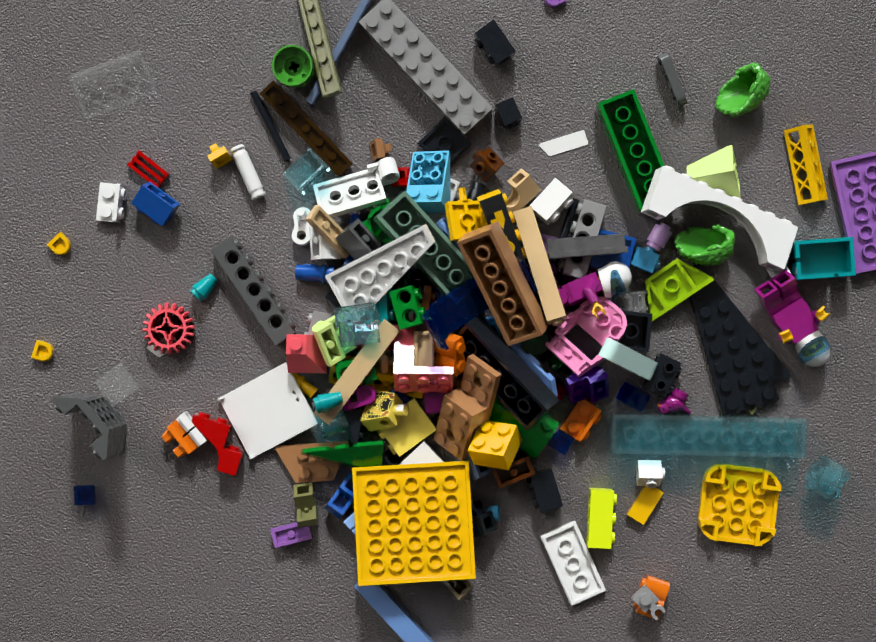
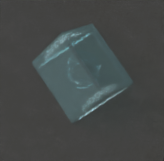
(306, 171)

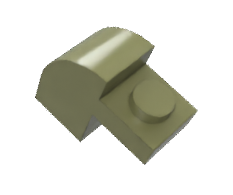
(306, 504)

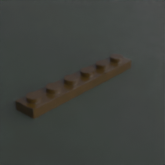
(306, 128)

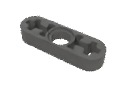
(672, 79)

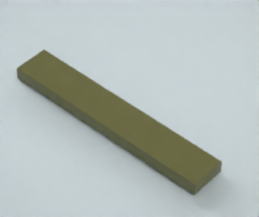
(320, 48)

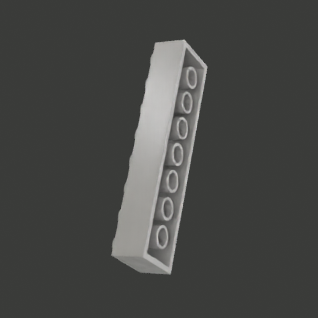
(425, 66)

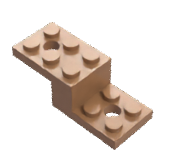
(467, 407)

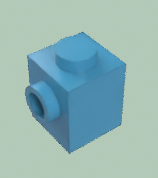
(645, 259)

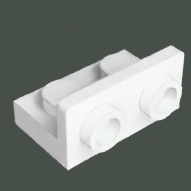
(110, 202)

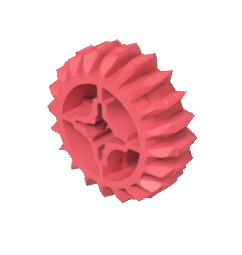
(169, 337)

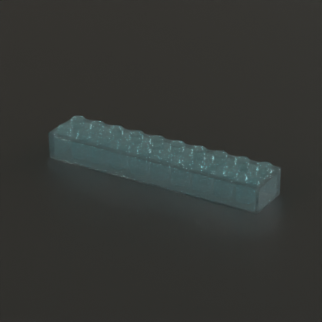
(707, 435)

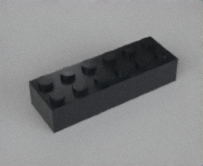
(519, 386)

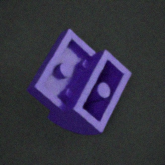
(590, 385)

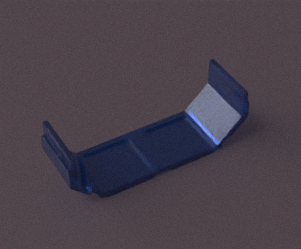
(459, 308)

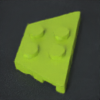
(673, 285)

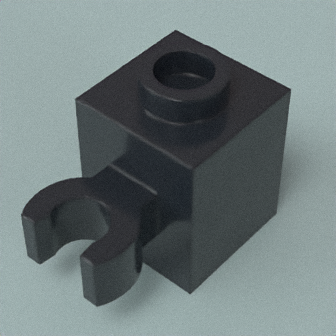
(482, 521)

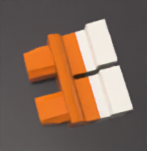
(177, 431)

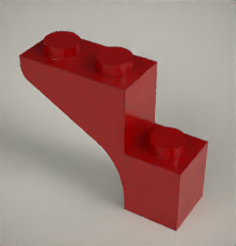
(218, 434)

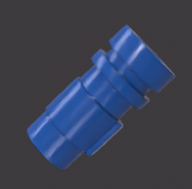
(313, 273)

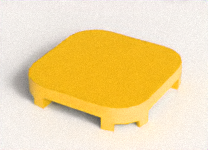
(738, 504)

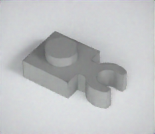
(647, 600)

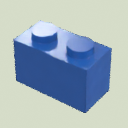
(155, 203)

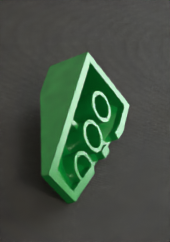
(359, 455)

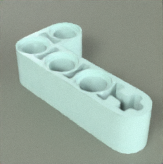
(628, 359)

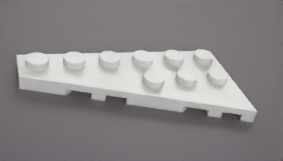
(376, 272)

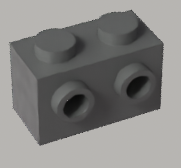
(358, 240)

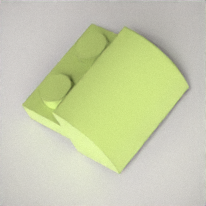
(329, 341)

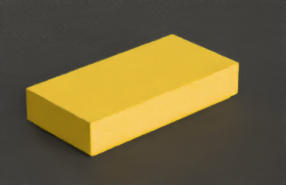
(644, 504)

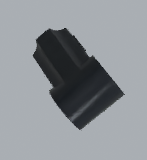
(417, 279)

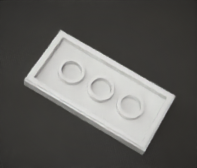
(573, 563)

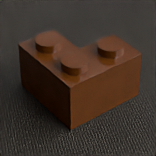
(520, 469)

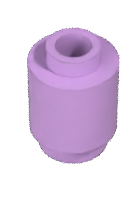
(659, 236)

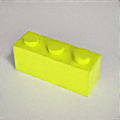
(601, 518)

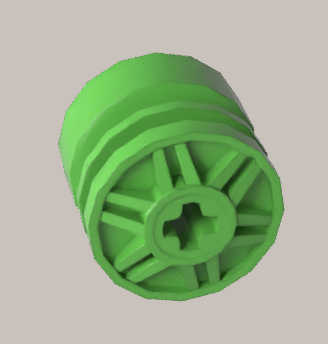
(284, 61)

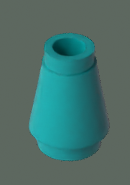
(204, 287)
(327, 401)

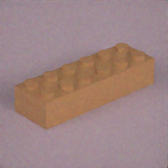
(503, 283)

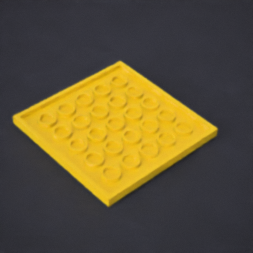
(413, 523)

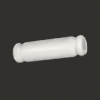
(248, 172)

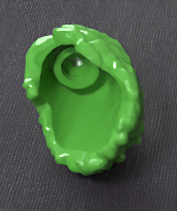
(743, 91)
(706, 245)

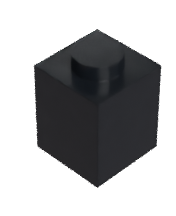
(508, 113)

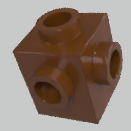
(486, 163)

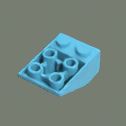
(430, 180)

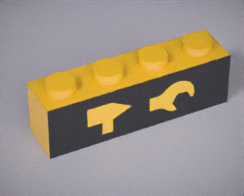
(493, 210)

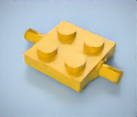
(463, 216)

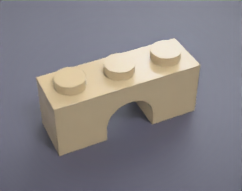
(523, 190)

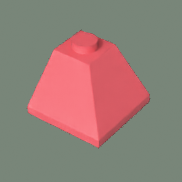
(304, 354)

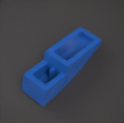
(342, 497)

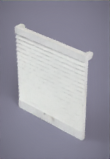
(268, 410)

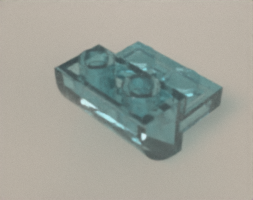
(358, 324)

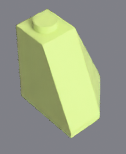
(718, 171)

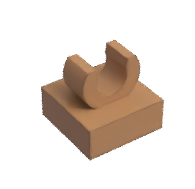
(379, 149)

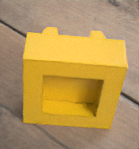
(219, 156)

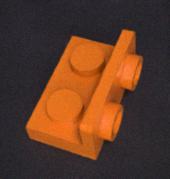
(581, 419)

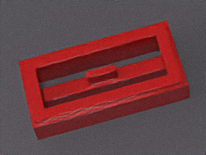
(135, 159)

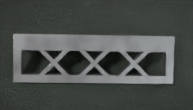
(586, 246)

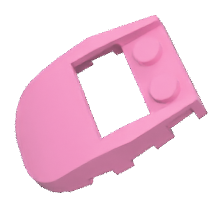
(610, 326)

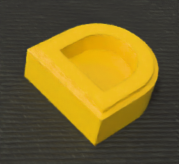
(60, 244)
(42, 351)

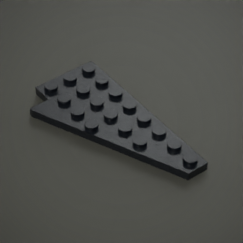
(736, 354)

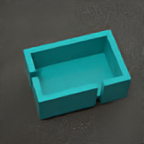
(823, 258)

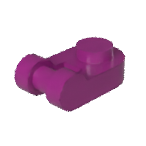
(365, 396)

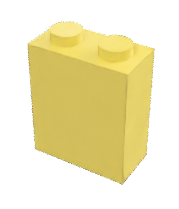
(409, 430)

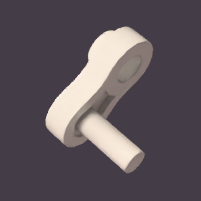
(301, 226)

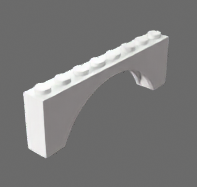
(770, 235)

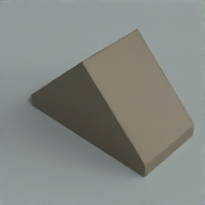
(459, 588)

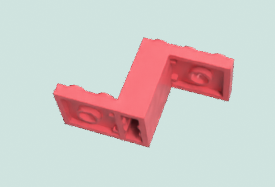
(413, 378)

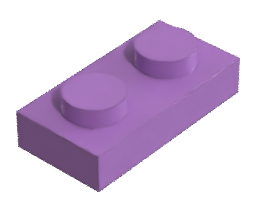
(290, 534)

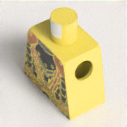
(384, 411)

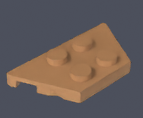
(307, 468)

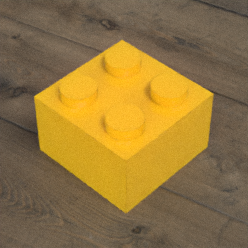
(495, 445)

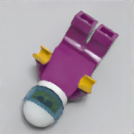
(612, 281)
(794, 319)

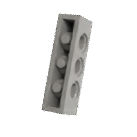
(596, 213)

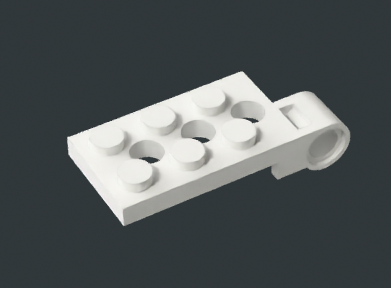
(380, 173)

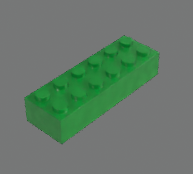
(631, 143)

